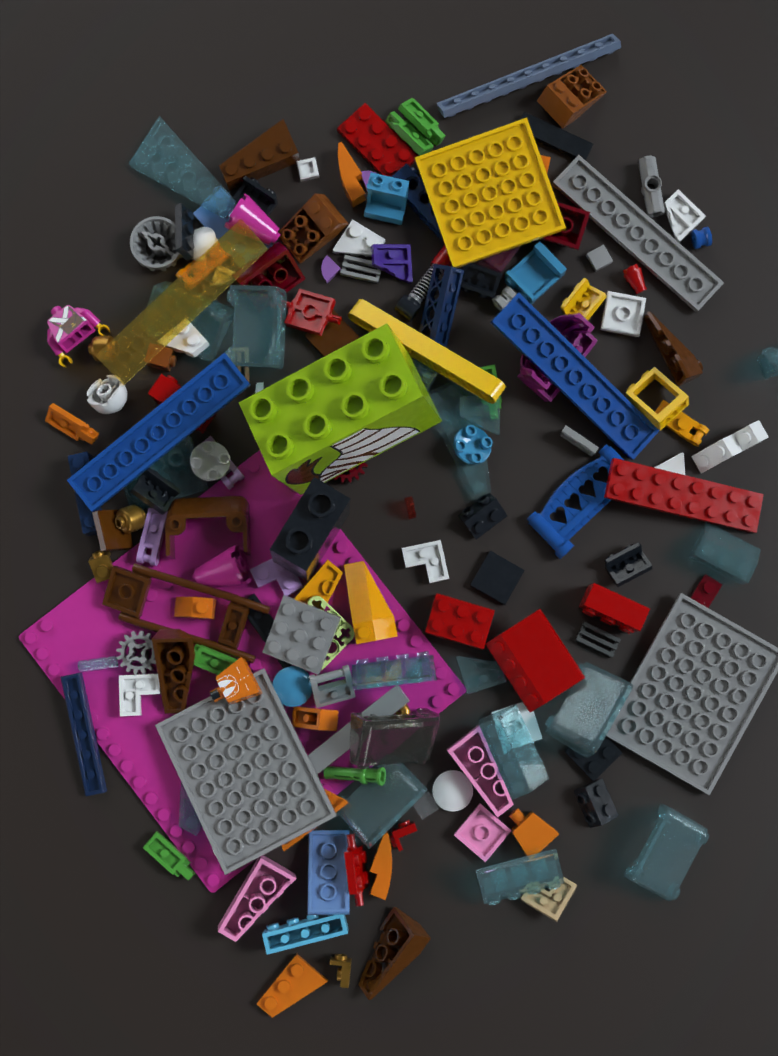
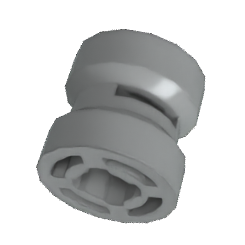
(501, 300)

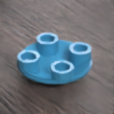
(472, 445)
(292, 686)

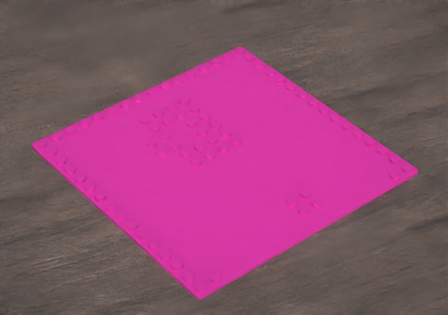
(88, 630)

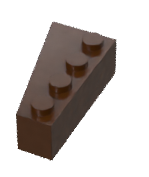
(261, 157)

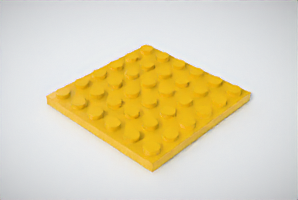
(490, 193)

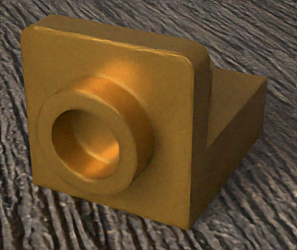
(343, 973)

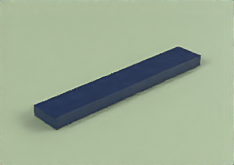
(83, 734)

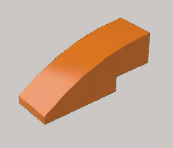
(350, 177)
(382, 868)

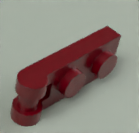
(706, 591)

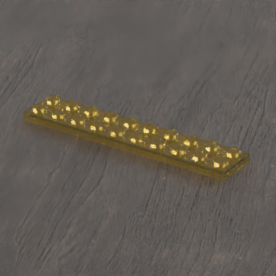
(181, 302)

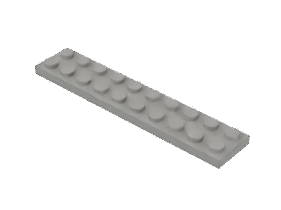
(638, 233)

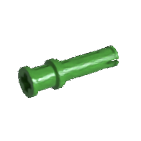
(362, 775)

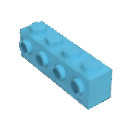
(303, 931)

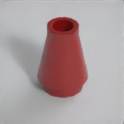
(635, 278)

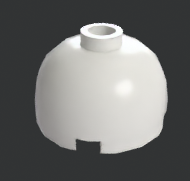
(107, 395)

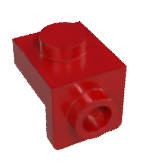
(405, 828)

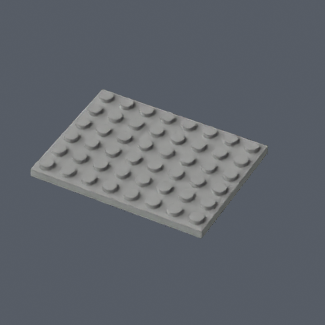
(695, 693)
(245, 774)

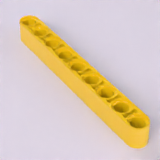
(430, 352)

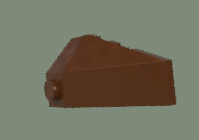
(677, 357)
(397, 947)

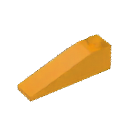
(369, 610)

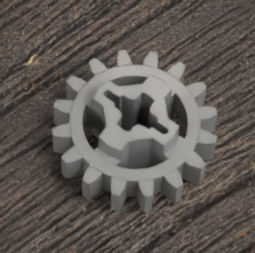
(133, 645)

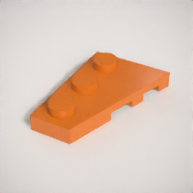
(290, 986)

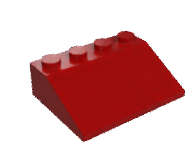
(535, 660)

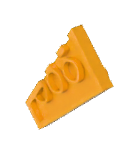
(321, 584)

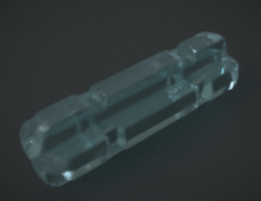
(96, 664)

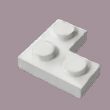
(429, 554)
(131, 689)

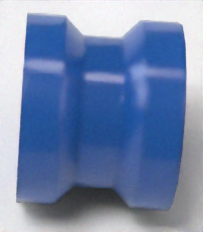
(701, 237)

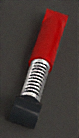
(410, 304)

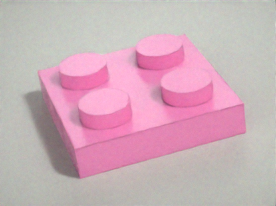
(482, 832)

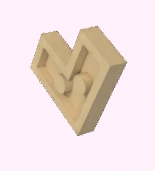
(551, 902)

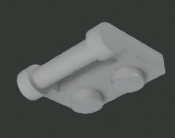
(333, 691)

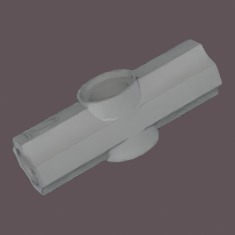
(649, 175)

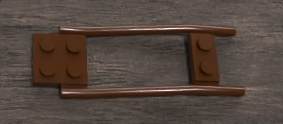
(129, 591)

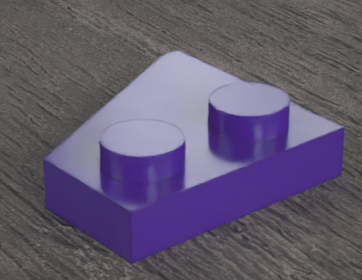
(394, 260)

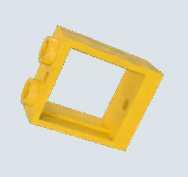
(669, 412)

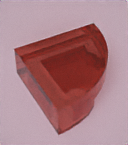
(410, 507)

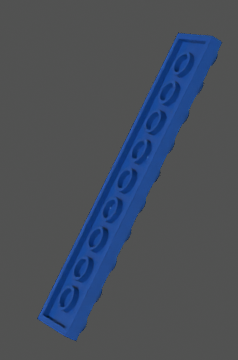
(574, 376)
(158, 432)

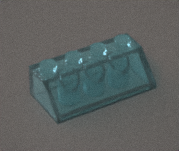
(513, 751)
(520, 877)

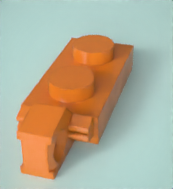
(70, 424)

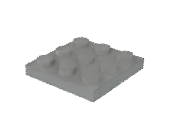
(301, 634)

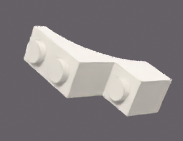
(729, 446)

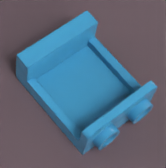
(386, 198)
(535, 273)

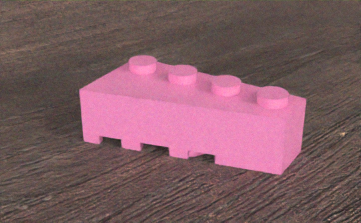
(479, 766)
(259, 890)

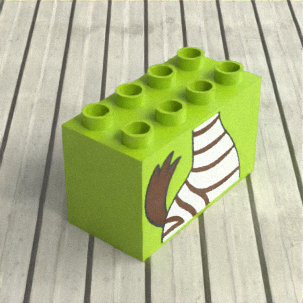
(340, 410)

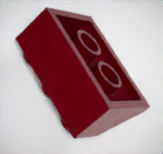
(575, 222)
(273, 268)

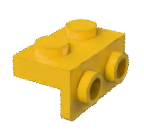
(583, 300)

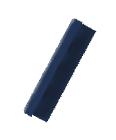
(444, 305)

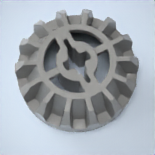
(151, 231)

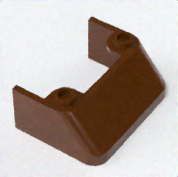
(232, 507)

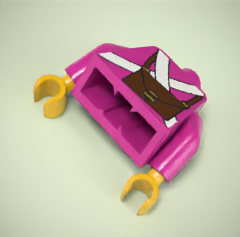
(69, 328)

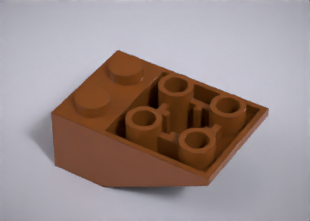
(571, 95)
(312, 227)

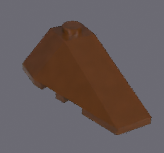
(174, 663)

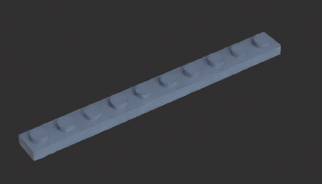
(528, 75)

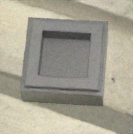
(599, 258)

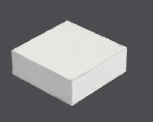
(307, 169)

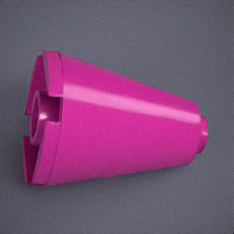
(255, 219)
(224, 570)

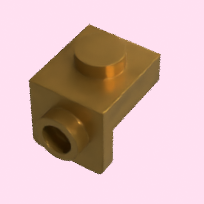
(101, 565)

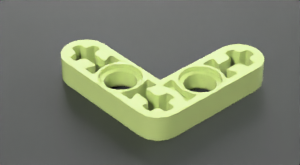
(342, 624)

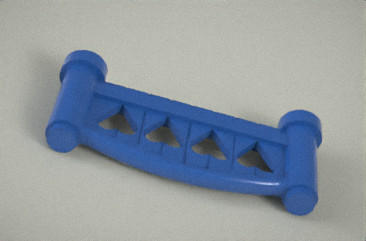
(558, 533)

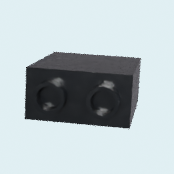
(310, 529)

